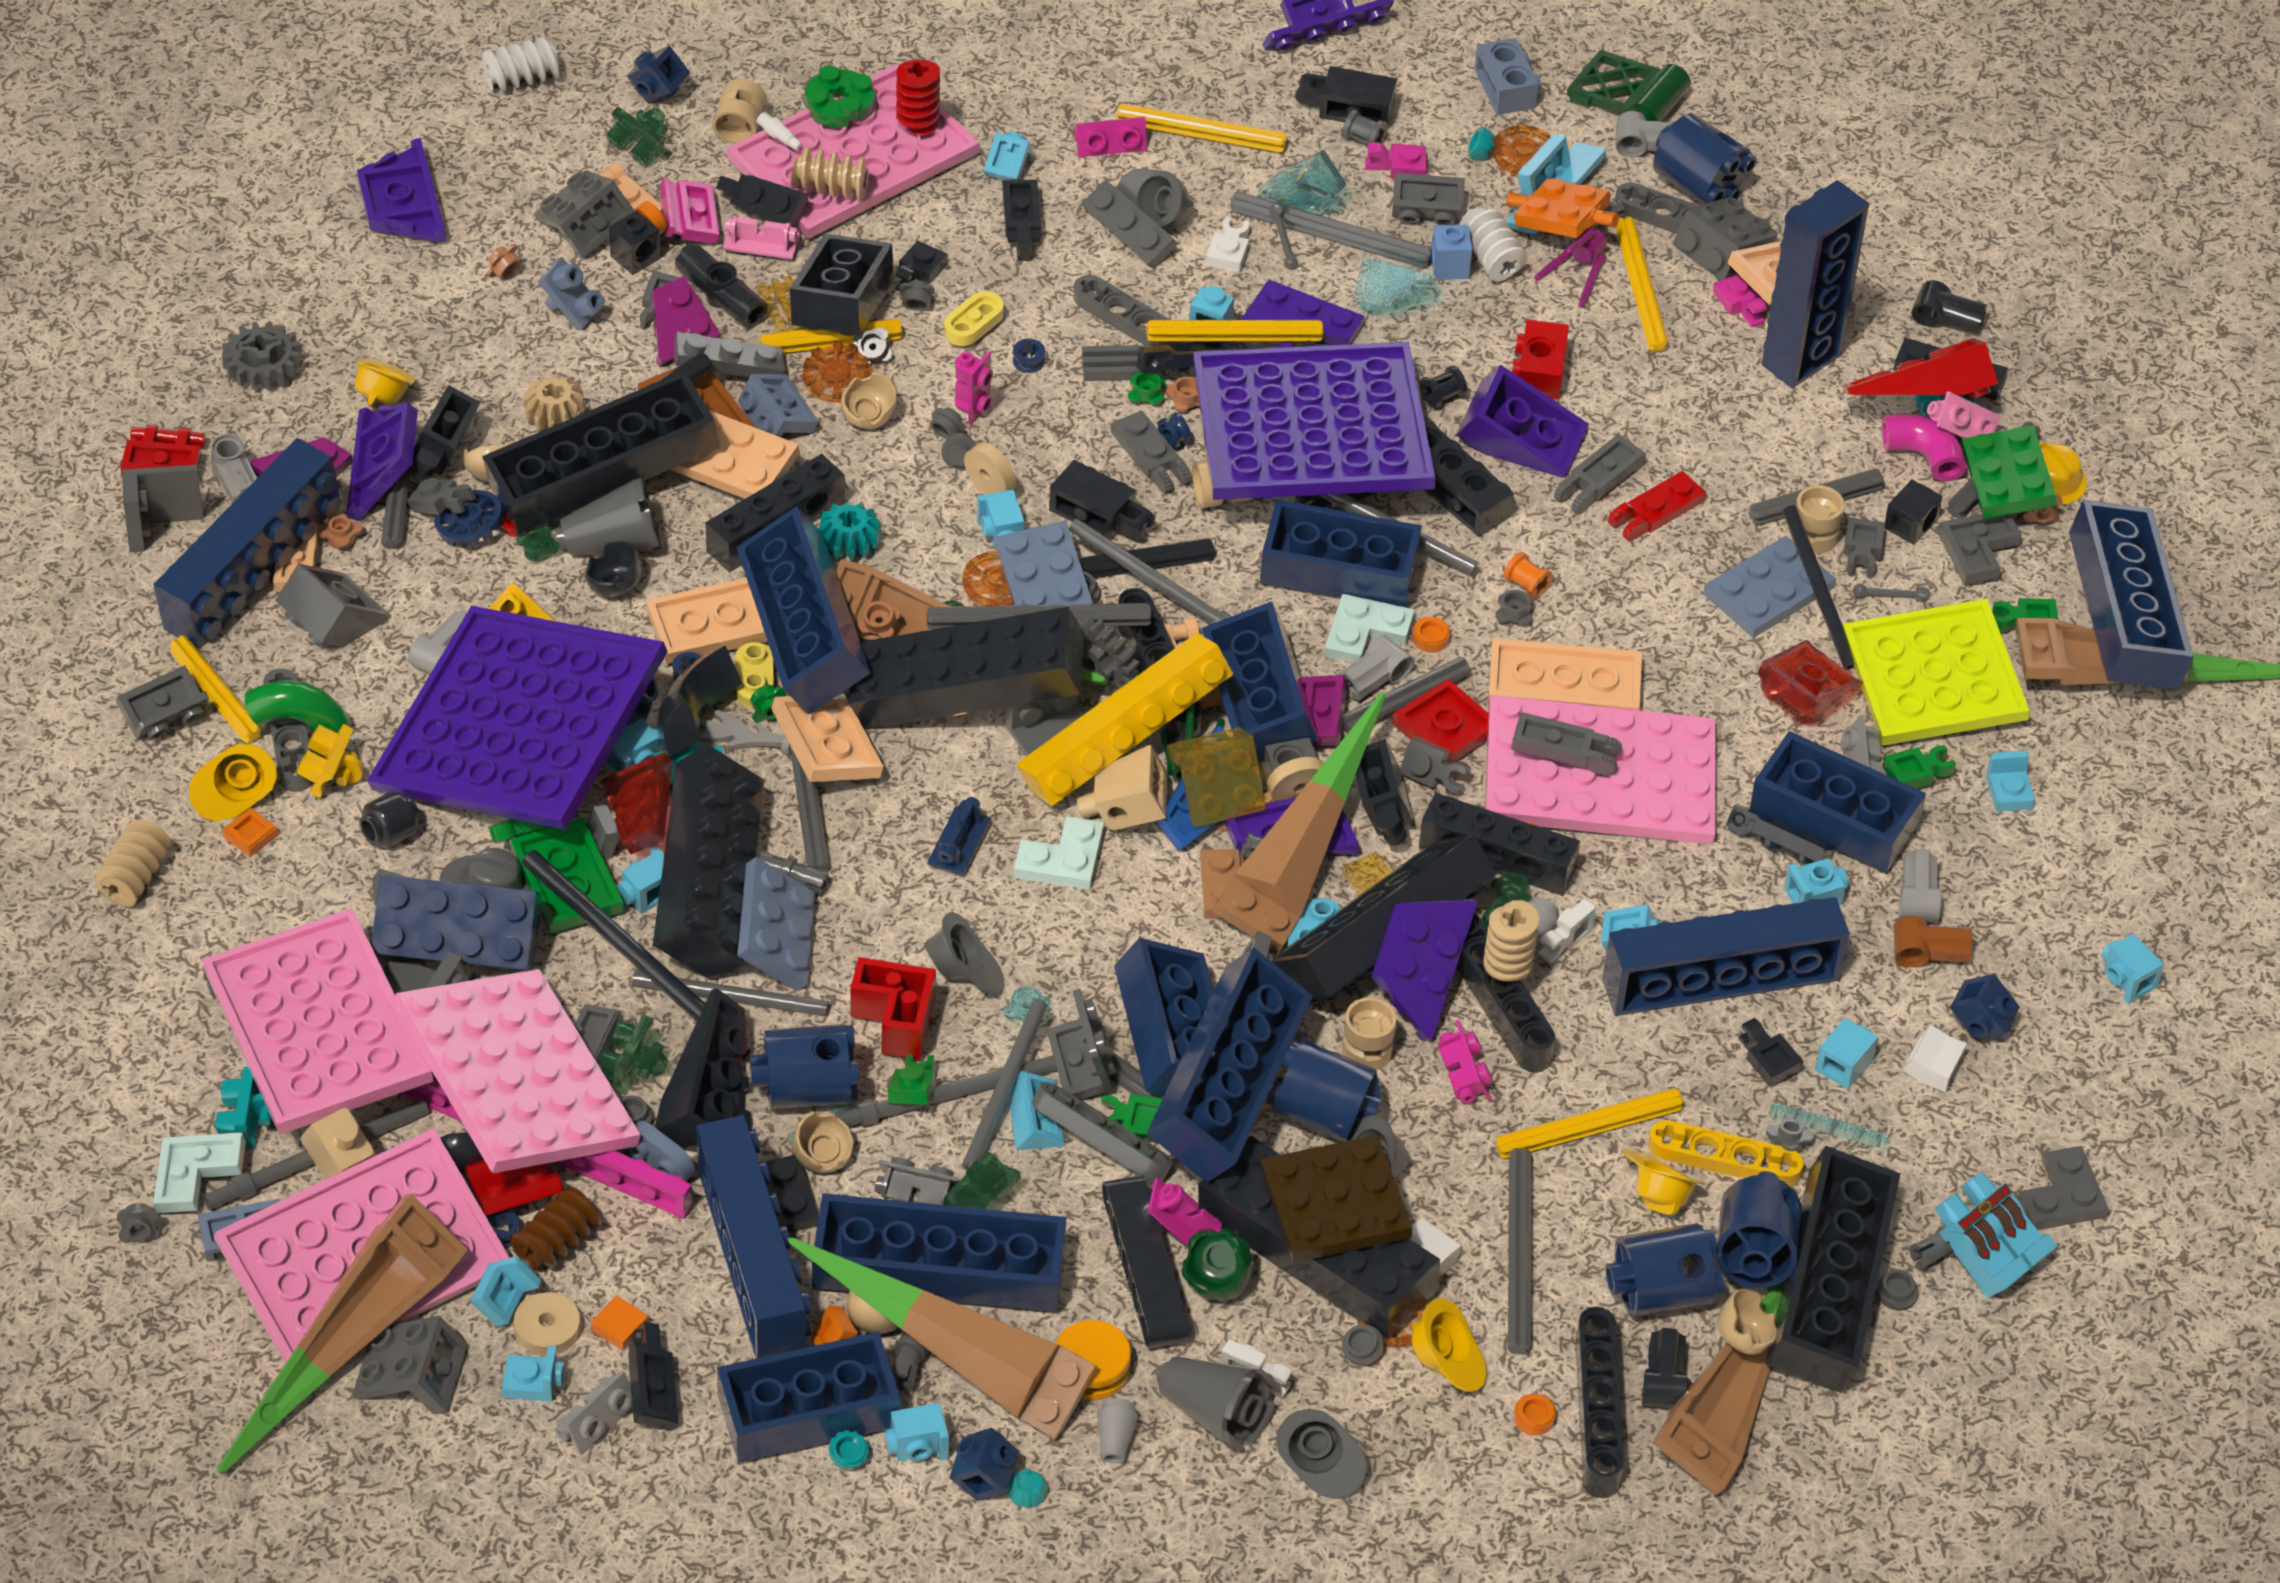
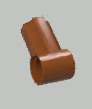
(1918, 943)

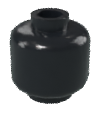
(389, 819)

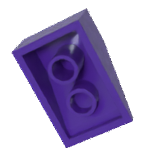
(1521, 424)

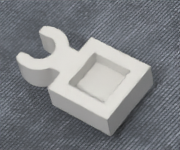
(1229, 247)
(1571, 928)
(1248, 1356)

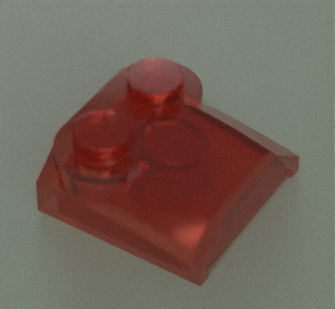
(1805, 682)

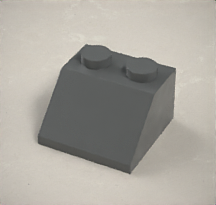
(329, 606)

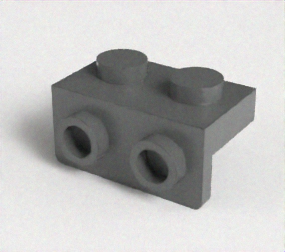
(1428, 198)
(162, 702)

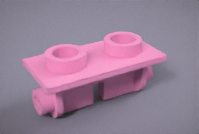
(772, 240)
(1962, 416)

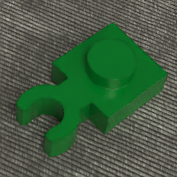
(2025, 609)
(1918, 769)
(510, 828)
(913, 1083)
(1135, 1115)

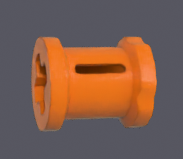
(1528, 575)

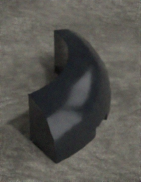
(693, 691)

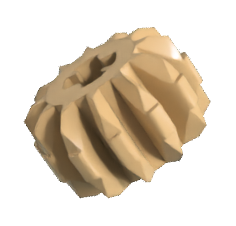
(553, 401)

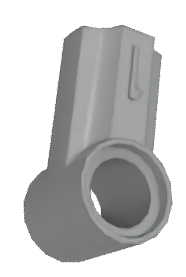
(1636, 134)
(231, 465)
(428, 649)
(1382, 662)
(1919, 889)

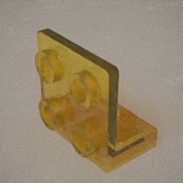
(1219, 775)

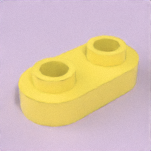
(968, 323)
(754, 667)

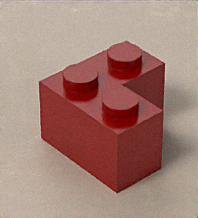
(899, 998)

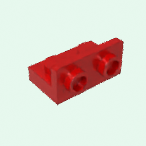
(511, 1187)

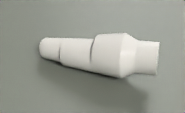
(777, 130)

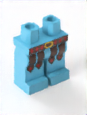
(1992, 1235)

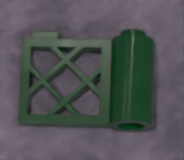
(1651, 96)

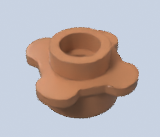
(503, 261)
(1183, 393)
(2044, 515)
(340, 531)
(875, 611)

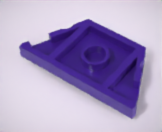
(401, 195)
(380, 454)
(1422, 957)

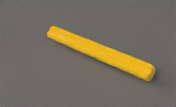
(1206, 128)
(1641, 284)
(1234, 330)
(1590, 1122)

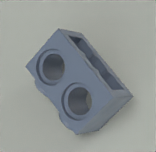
(1507, 76)

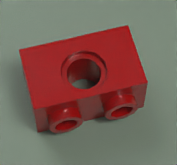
(1542, 355)

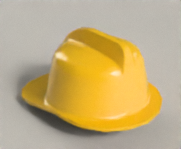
(381, 381)
(2064, 471)
(232, 782)
(1661, 1185)
(1447, 1346)

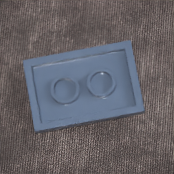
(1042, 566)
(1765, 588)
(776, 924)

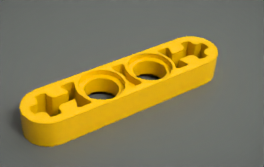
(1726, 1147)

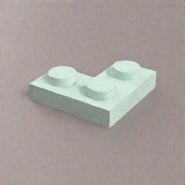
(1363, 619)
(1064, 864)
(189, 1159)

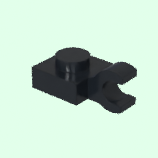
(920, 264)
(1769, 1055)

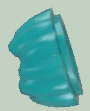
(1481, 144)
(848, 1450)
(1027, 1488)

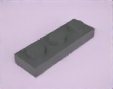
(1129, 224)
(729, 355)

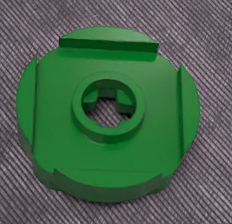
(833, 82)

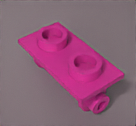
(1110, 136)
(973, 384)
(1472, 1077)
(1179, 1211)

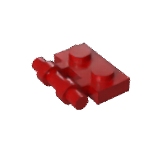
(162, 448)

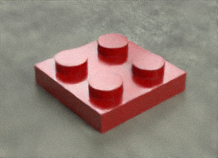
(1446, 719)

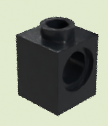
(634, 242)
(1913, 511)

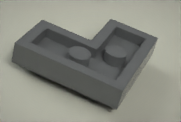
(1972, 541)
(2070, 1198)

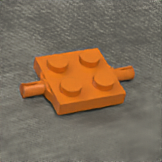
(1562, 208)

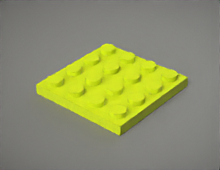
(1935, 672)

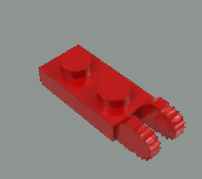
(1657, 506)

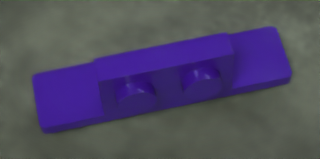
(1315, 17)

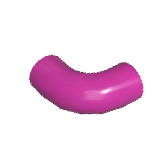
(1925, 437)

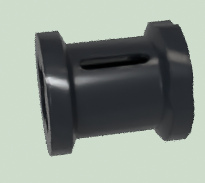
(1443, 386)

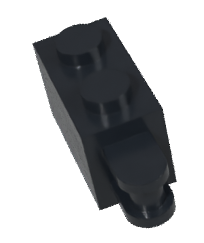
(1348, 91)
(442, 433)
(1098, 502)
(1384, 792)

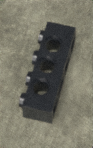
(1466, 485)
(809, 487)
(1510, 844)

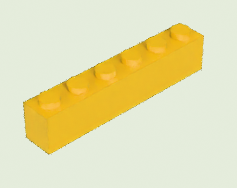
(1124, 719)

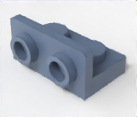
(776, 405)

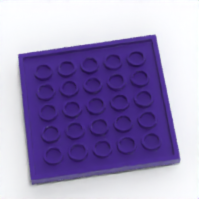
(1312, 421)
(518, 716)

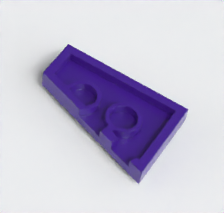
(1285, 303)
(1261, 822)

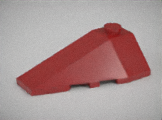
(1953, 369)

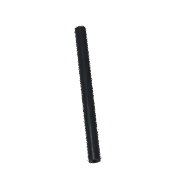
(1819, 586)

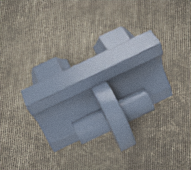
(569, 293)

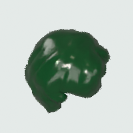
(1217, 1264)

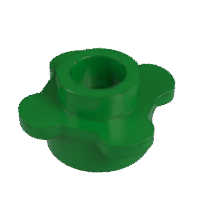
(1146, 388)
(762, 702)

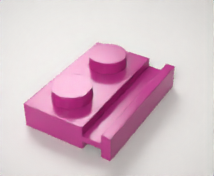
(689, 210)

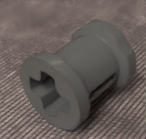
(1363, 128)

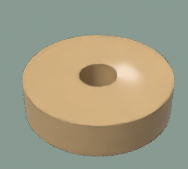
(989, 469)
(1292, 777)
(543, 1308)

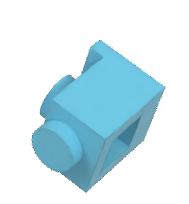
(1212, 304)
(999, 514)
(633, 746)
(642, 881)
(1815, 881)
(2132, 967)
(918, 1433)

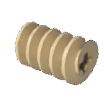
(830, 174)
(132, 862)
(1511, 941)

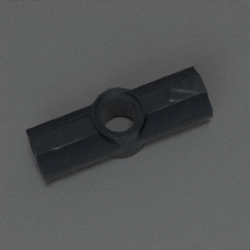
(721, 285)

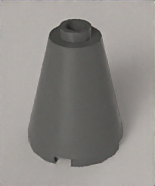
(617, 516)
(1220, 1397)

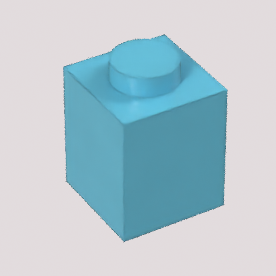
(1846, 1053)

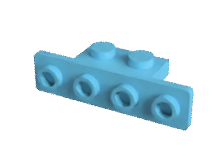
(1556, 162)

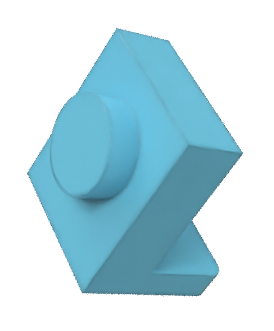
(502, 1289)

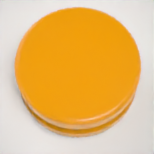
(1103, 1346)

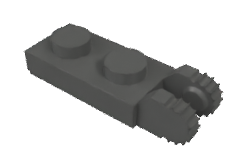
(1150, 450)
(1600, 472)
(1566, 743)

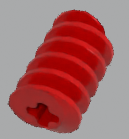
(918, 96)

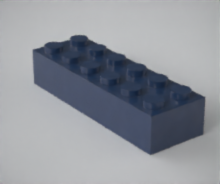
(1814, 283)
(246, 542)
(2130, 595)
(803, 610)
(1725, 956)
(1229, 1065)
(752, 1238)
(947, 1249)

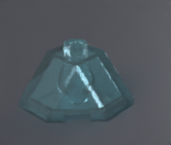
(1306, 184)
(1388, 284)

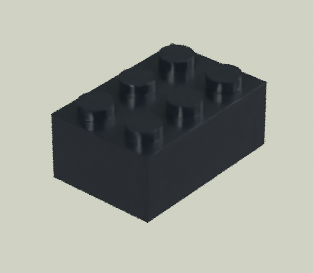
(841, 284)

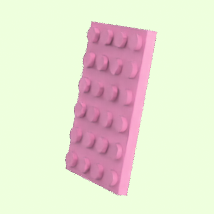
(891, 154)
(1657, 791)
(316, 1020)
(516, 1070)
(304, 1244)

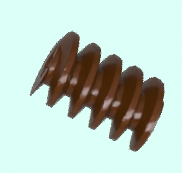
(555, 1229)

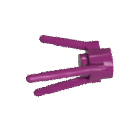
(1585, 249)

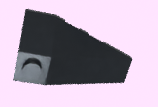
(709, 1074)

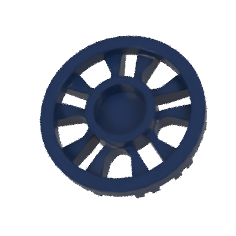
(473, 518)

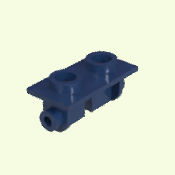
(960, 837)

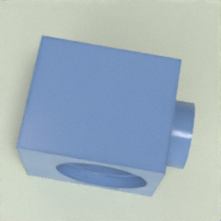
(1451, 252)

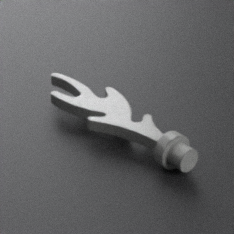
(734, 729)

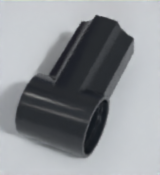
(1938, 305)
(1665, 1375)

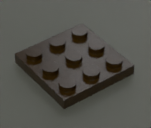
(1335, 1198)

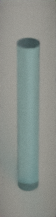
(1830, 1125)

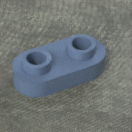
(661, 1152)

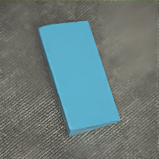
(1029, 1125)

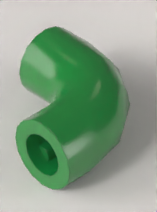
(295, 701)

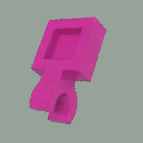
(1399, 159)
(1740, 297)

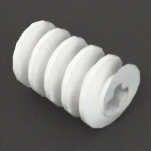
(520, 63)
(1494, 243)

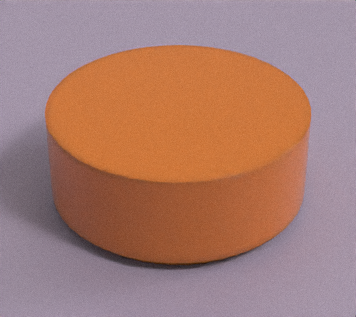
(653, 214)
(1431, 634)
(1534, 1414)

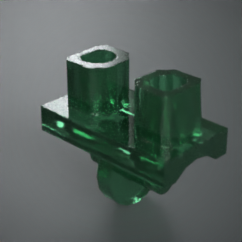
(644, 129)
(639, 1056)
(983, 1184)

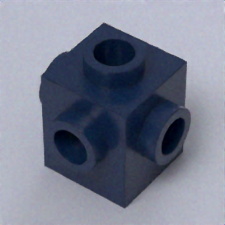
(658, 74)
(1985, 1007)
(984, 1464)

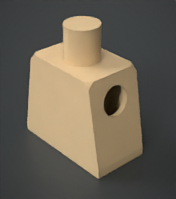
(1128, 791)
(336, 1143)

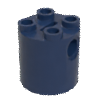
(1702, 159)
(807, 1066)
(1325, 1090)
(1759, 1231)
(1651, 1273)

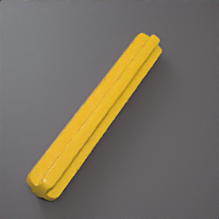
(811, 339)
(216, 689)

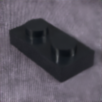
(793, 1194)

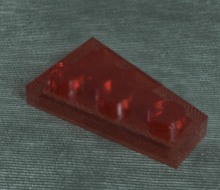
(641, 801)

